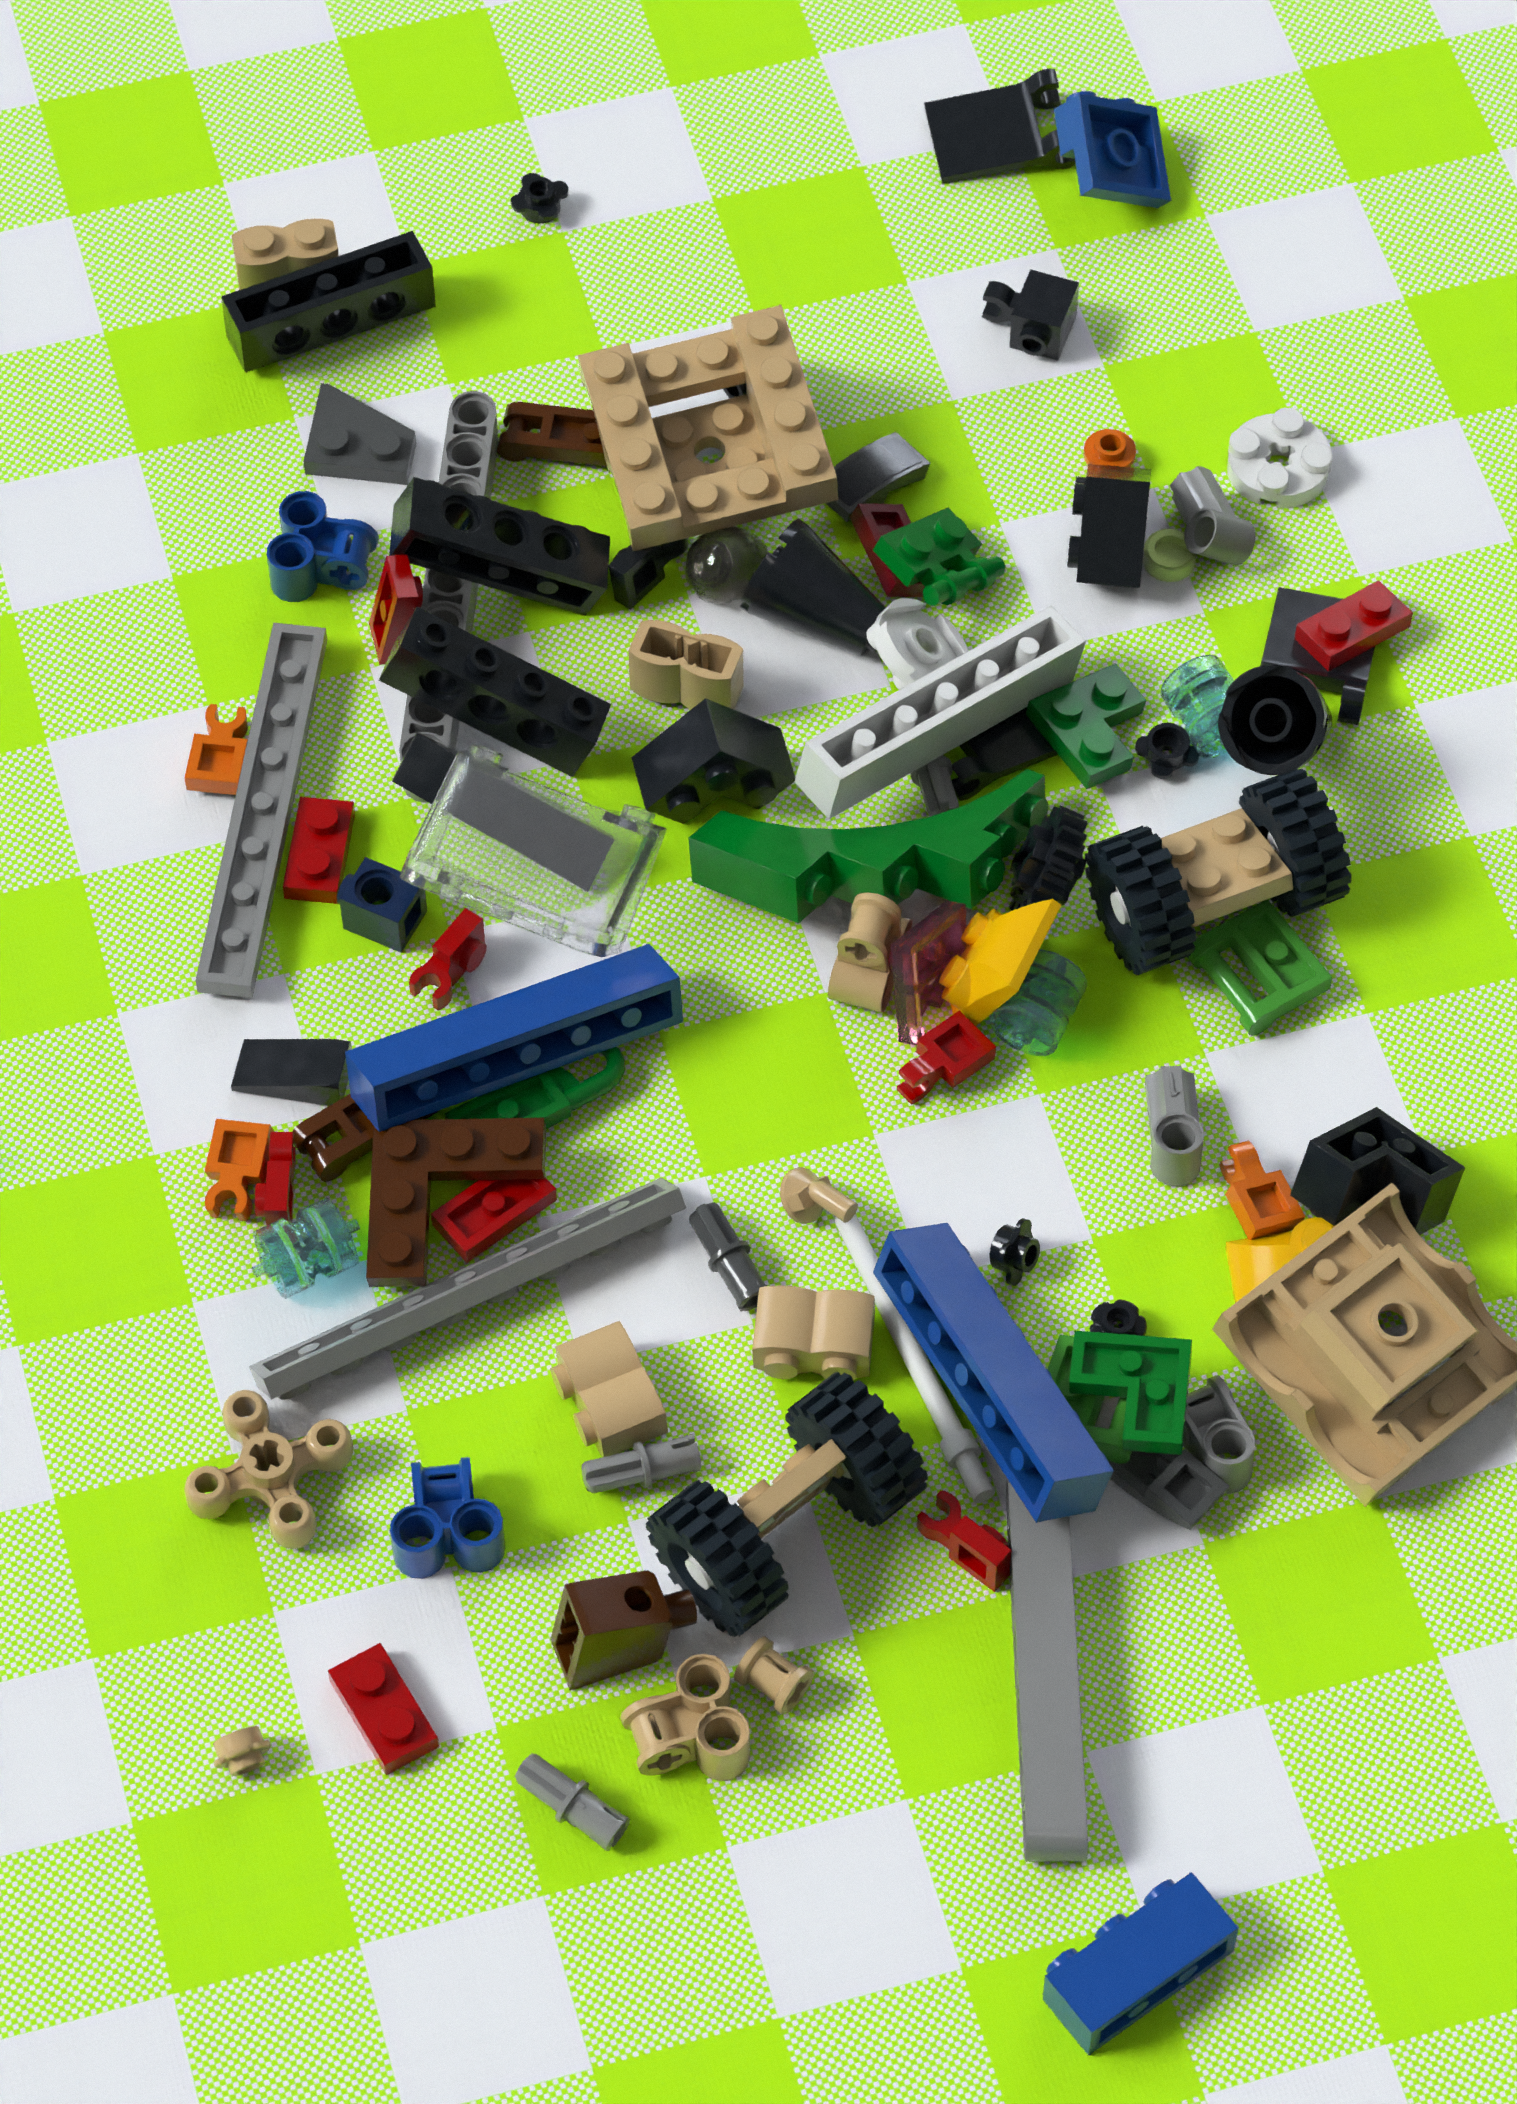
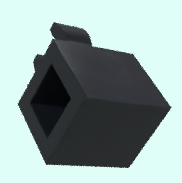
(1038, 315)

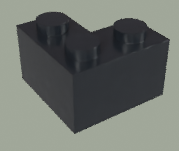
(1113, 525)
(709, 756)
(1366, 1156)

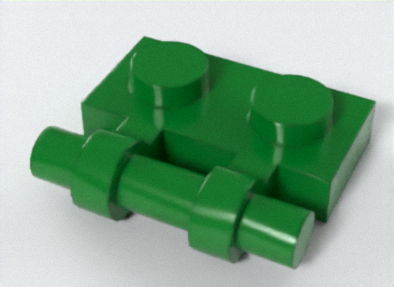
(929, 548)

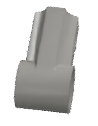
(1209, 519)
(1173, 1125)

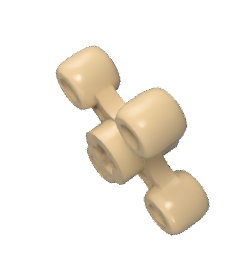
(269, 1469)

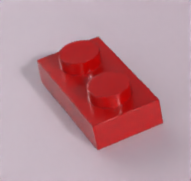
(394, 603)
(1353, 625)
(318, 850)
(490, 1212)
(383, 1708)

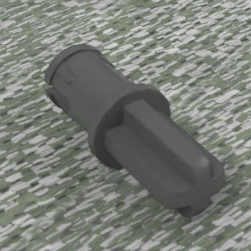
(727, 1254)

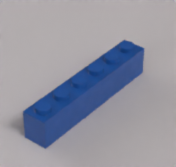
(514, 1037)
(993, 1372)

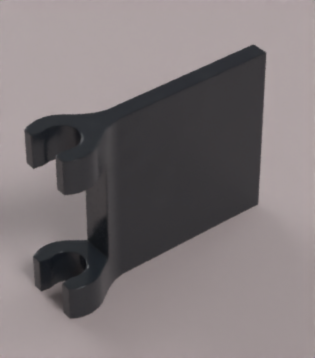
(995, 129)
(1282, 649)
(999, 752)

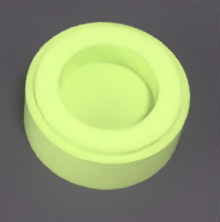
(1167, 556)

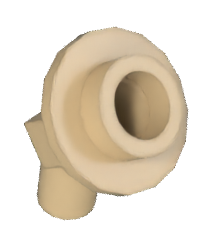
(806, 1196)

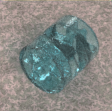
(1196, 698)
(1041, 1009)
(302, 1249)

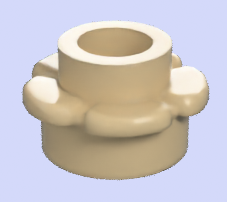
(241, 1751)

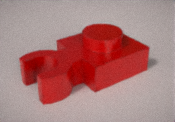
(276, 1196)

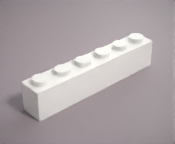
(938, 712)

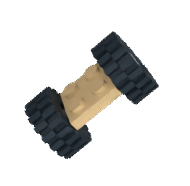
(1271, 848)
(842, 1447)

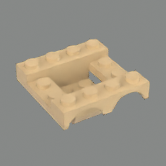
(768, 437)
(1331, 1367)

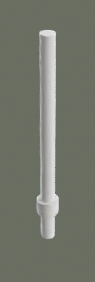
(957, 1443)

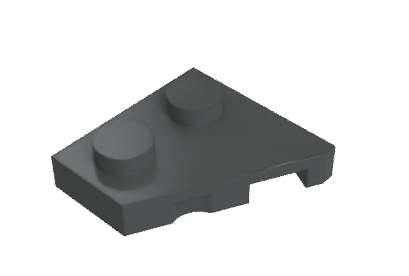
(357, 441)

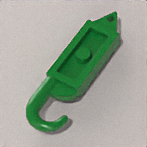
(546, 1095)

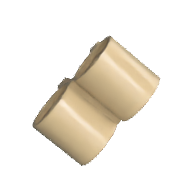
(862, 966)
(689, 1723)

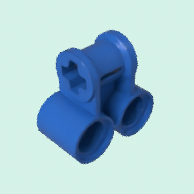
(317, 549)
(445, 1515)

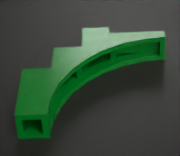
(800, 868)

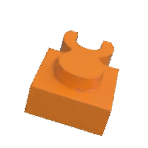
(217, 757)
(236, 1159)

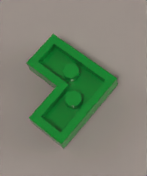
(1080, 720)
(1145, 1371)

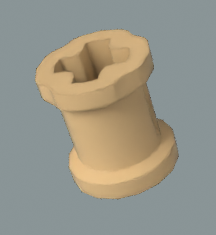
(773, 1675)

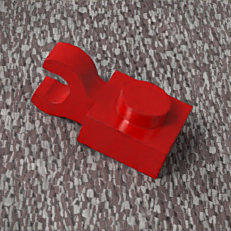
(454, 953)
(947, 1052)
(973, 1547)

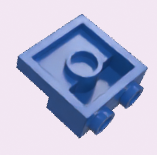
(1114, 148)

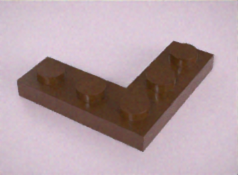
(437, 1150)

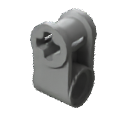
(1218, 1427)

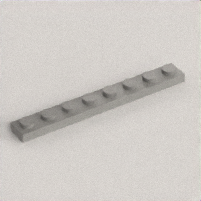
(261, 811)
(449, 1297)

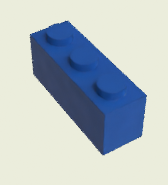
(1138, 1961)

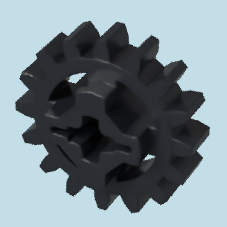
(1049, 859)

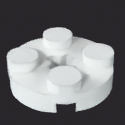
(1284, 435)
(913, 641)

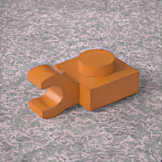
(1258, 1198)

